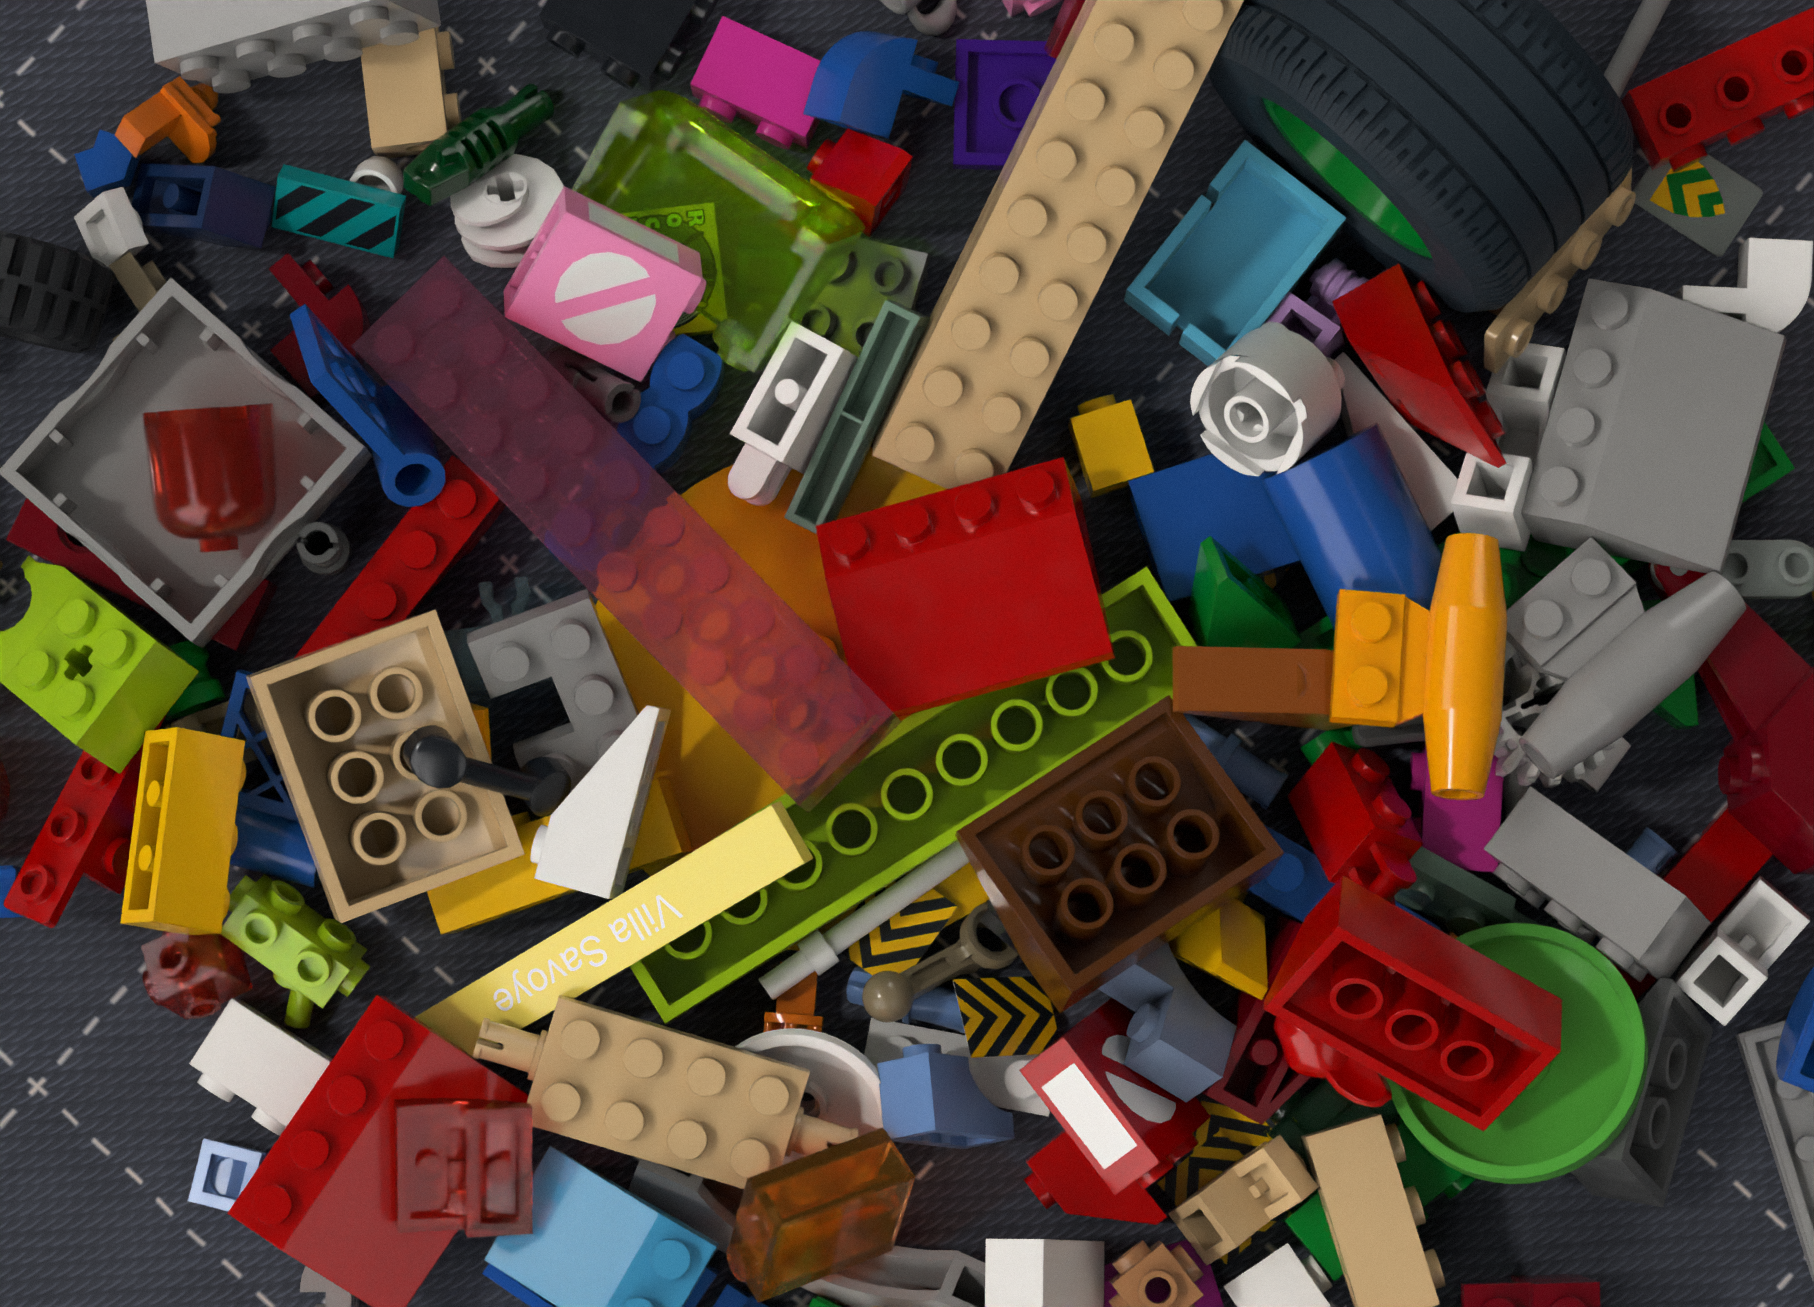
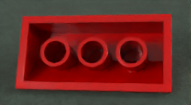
(1415, 1004)

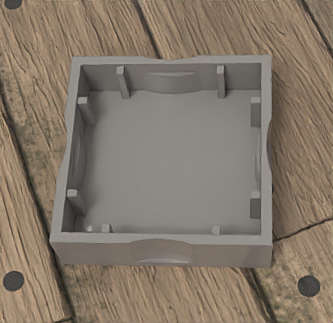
(93, 472)

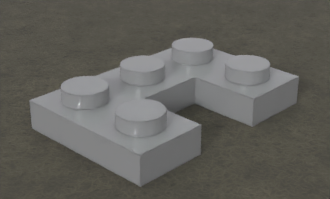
(572, 647)

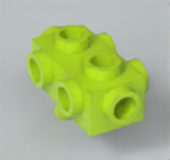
(295, 943)

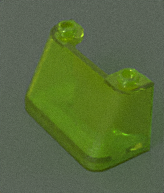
(758, 226)

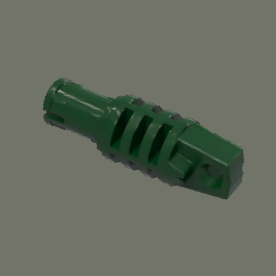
(475, 146)

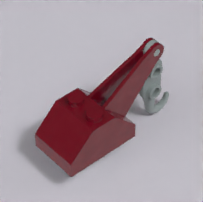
(1763, 699)

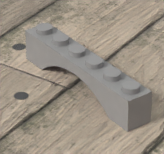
(891, 1280)

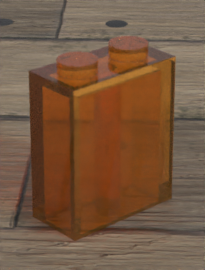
(819, 1214)

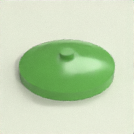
(1579, 1097)

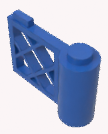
(396, 435)
(267, 825)

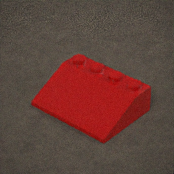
(967, 589)
(332, 1172)

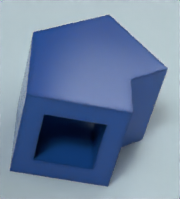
(106, 165)

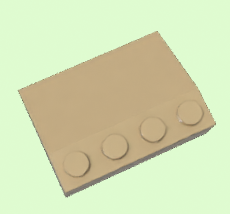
(340, 743)

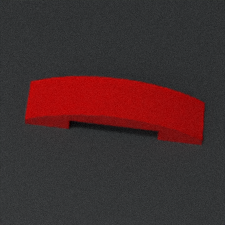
(1712, 873)

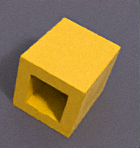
(1109, 444)

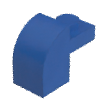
(864, 80)

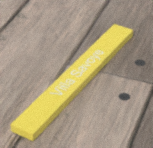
(625, 928)

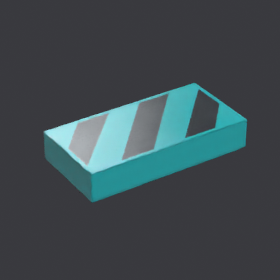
(338, 211)

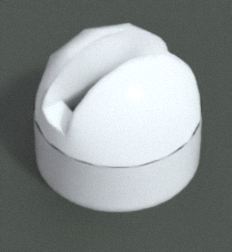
(379, 173)

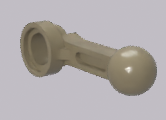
(891, 994)

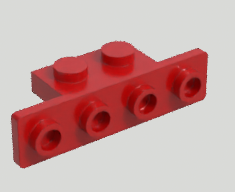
(82, 836)

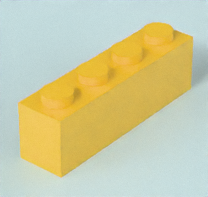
(512, 884)

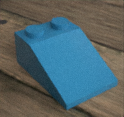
(600, 1243)

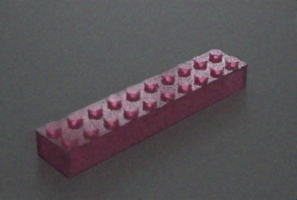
(626, 535)

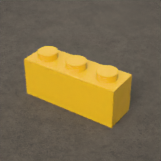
(183, 831)

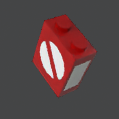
(1108, 1110)

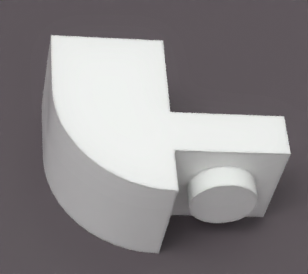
(1770, 284)
(1739, 949)

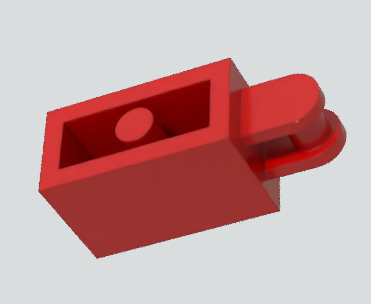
(1357, 820)

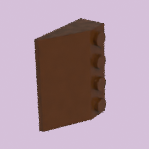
(1117, 853)

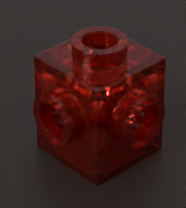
(194, 973)

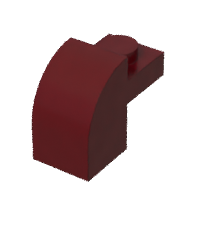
(341, 315)

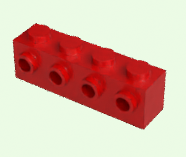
(1725, 94)

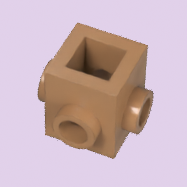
(1142, 1264)

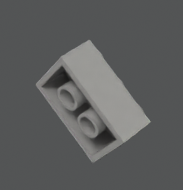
(1594, 888)

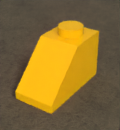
(1228, 947)

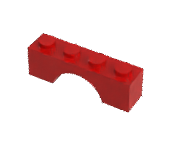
(412, 559)

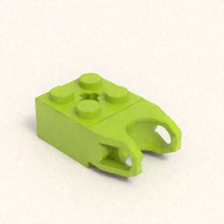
(89, 666)

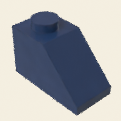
(203, 204)

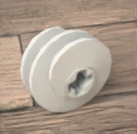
(505, 210)

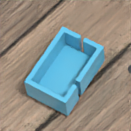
(1237, 262)

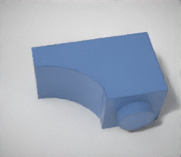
(936, 1101)

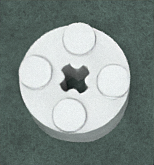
(1268, 401)

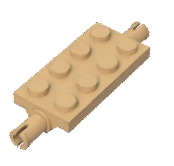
(661, 1093)

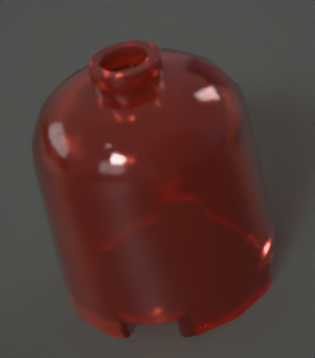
(212, 472)

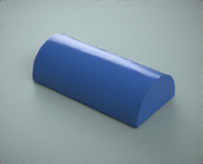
(1356, 522)

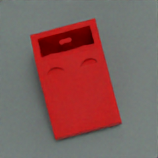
(1419, 362)

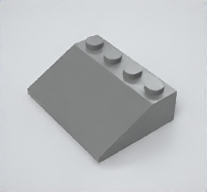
(1652, 429)

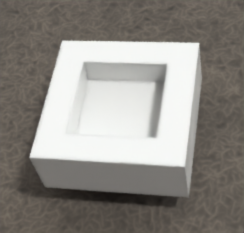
(111, 227)

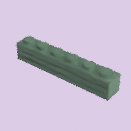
(857, 415)

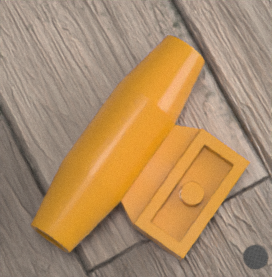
(1432, 663)

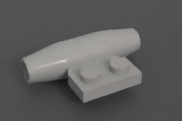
(1615, 658)

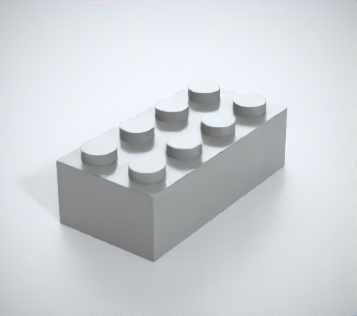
(249, 39)

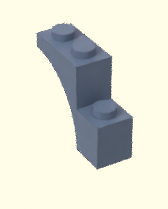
(1174, 1031)

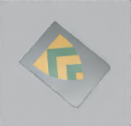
(1699, 201)

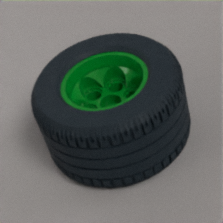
(1435, 127)

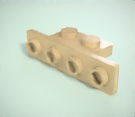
(1545, 291)

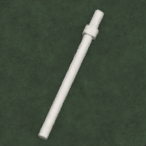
(820, 951)

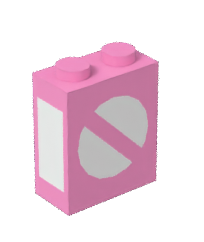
(604, 285)

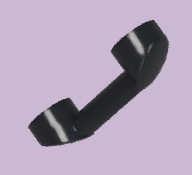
(442, 764)

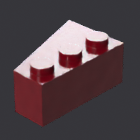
(1256, 1070)

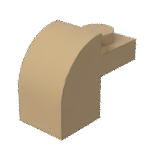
(1243, 1199)

